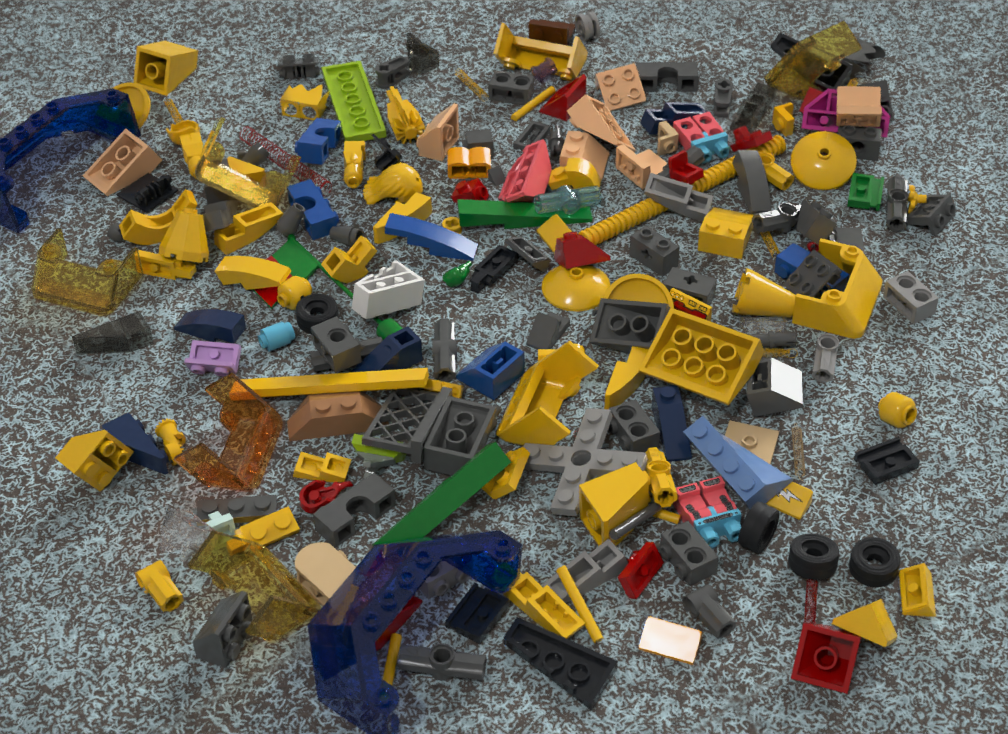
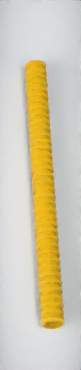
(649, 208)

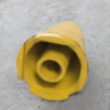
(762, 297)

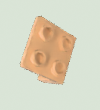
(620, 87)
(858, 106)
(638, 166)

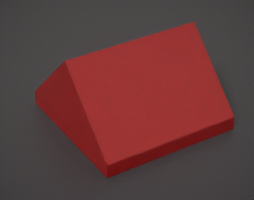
(565, 98)

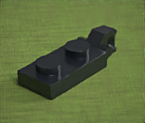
(492, 267)

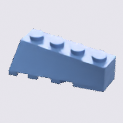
(741, 470)

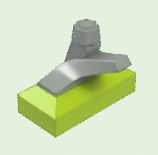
(375, 457)

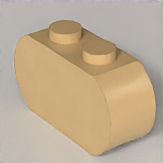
(322, 570)

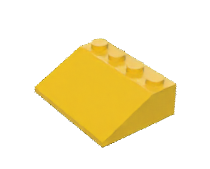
(702, 356)

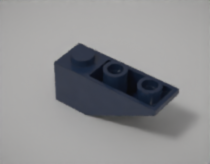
(393, 353)
(133, 435)

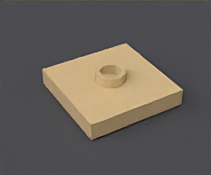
(754, 438)

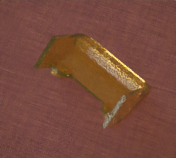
(811, 58)
(235, 184)
(81, 286)
(272, 590)

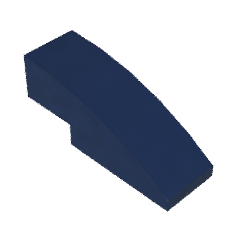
(671, 112)
(212, 324)

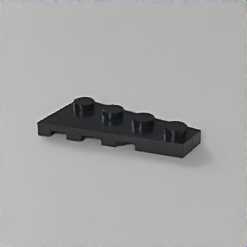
(565, 662)

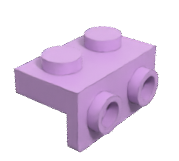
(213, 357)

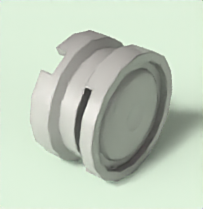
(587, 26)

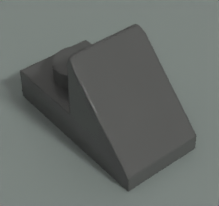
(547, 330)

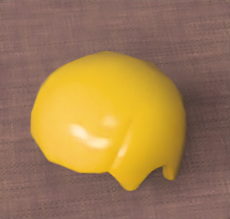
(182, 128)

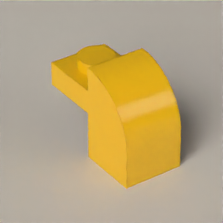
(576, 173)
(350, 265)

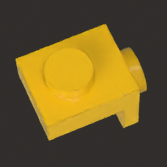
(783, 118)

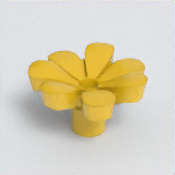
(914, 198)

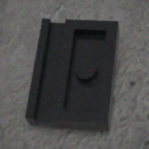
(886, 460)
(477, 613)

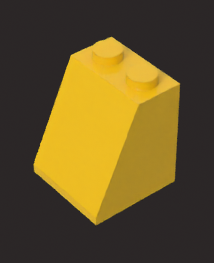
(163, 66)
(612, 500)

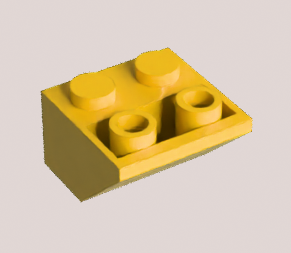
(95, 457)

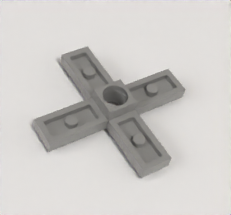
(584, 450)

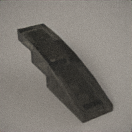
(754, 107)

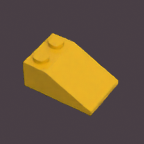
(725, 232)

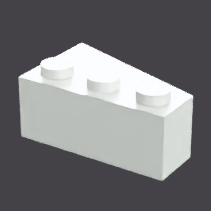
(388, 291)

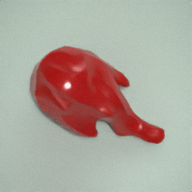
(316, 495)

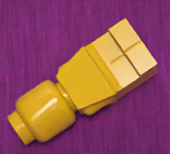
(191, 149)
(354, 155)

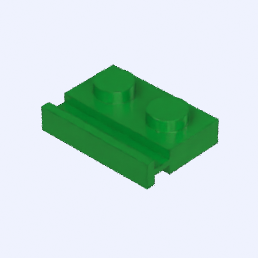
(865, 191)

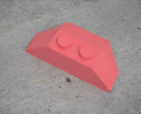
(528, 174)

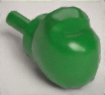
(457, 275)

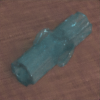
(567, 199)

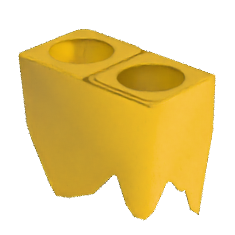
(311, 98)

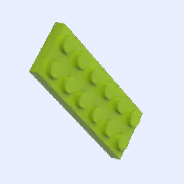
(353, 101)

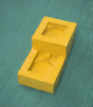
(330, 468)

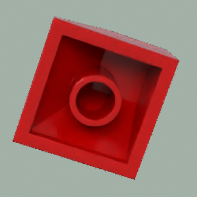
(576, 251)
(826, 656)

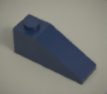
(671, 422)

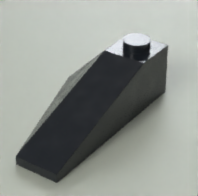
(827, 79)

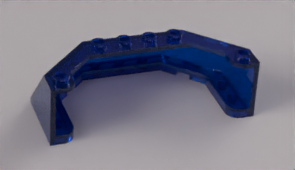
(99, 112)
(371, 598)

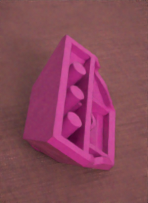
(821, 114)

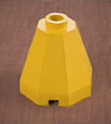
(186, 237)

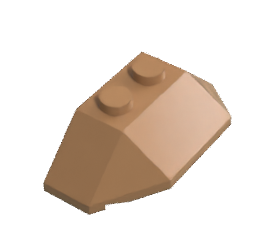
(332, 415)

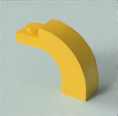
(151, 229)

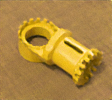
(172, 438)

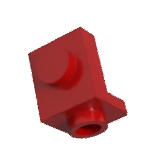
(682, 170)
(470, 190)

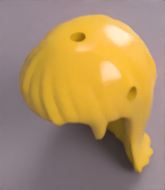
(396, 181)

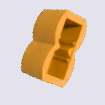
(468, 163)

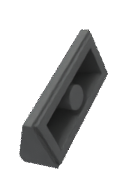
(529, 252)

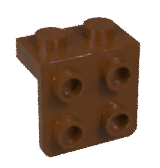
(551, 31)

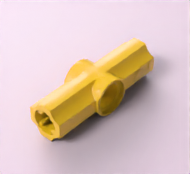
(659, 472)

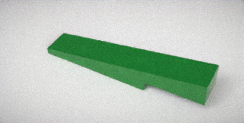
(512, 214)
(448, 495)

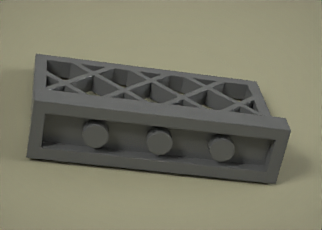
(424, 423)

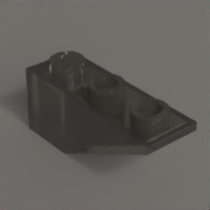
(117, 336)

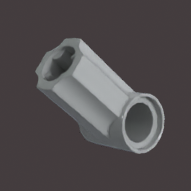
(825, 357)

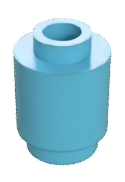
(276, 336)

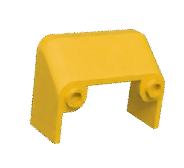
(526, 53)
(839, 311)
(540, 395)

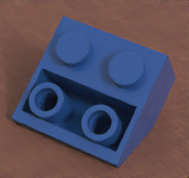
(494, 370)

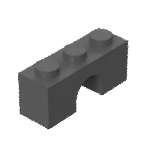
(681, 74)
(369, 496)

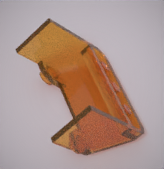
(252, 438)

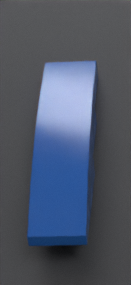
(438, 239)

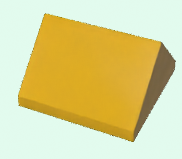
(869, 622)

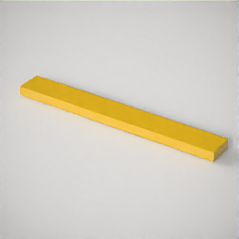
(339, 382)

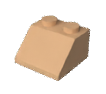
(440, 134)
(586, 147)

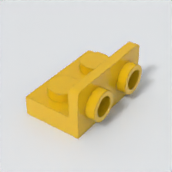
(508, 478)

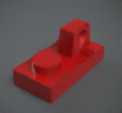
(748, 140)
(640, 570)

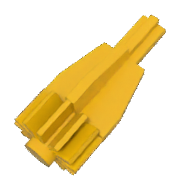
(403, 117)

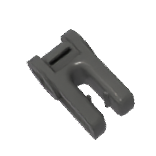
(391, 72)
(722, 97)

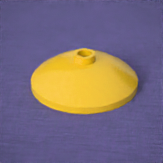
(139, 100)
(823, 171)
(575, 287)
(639, 288)

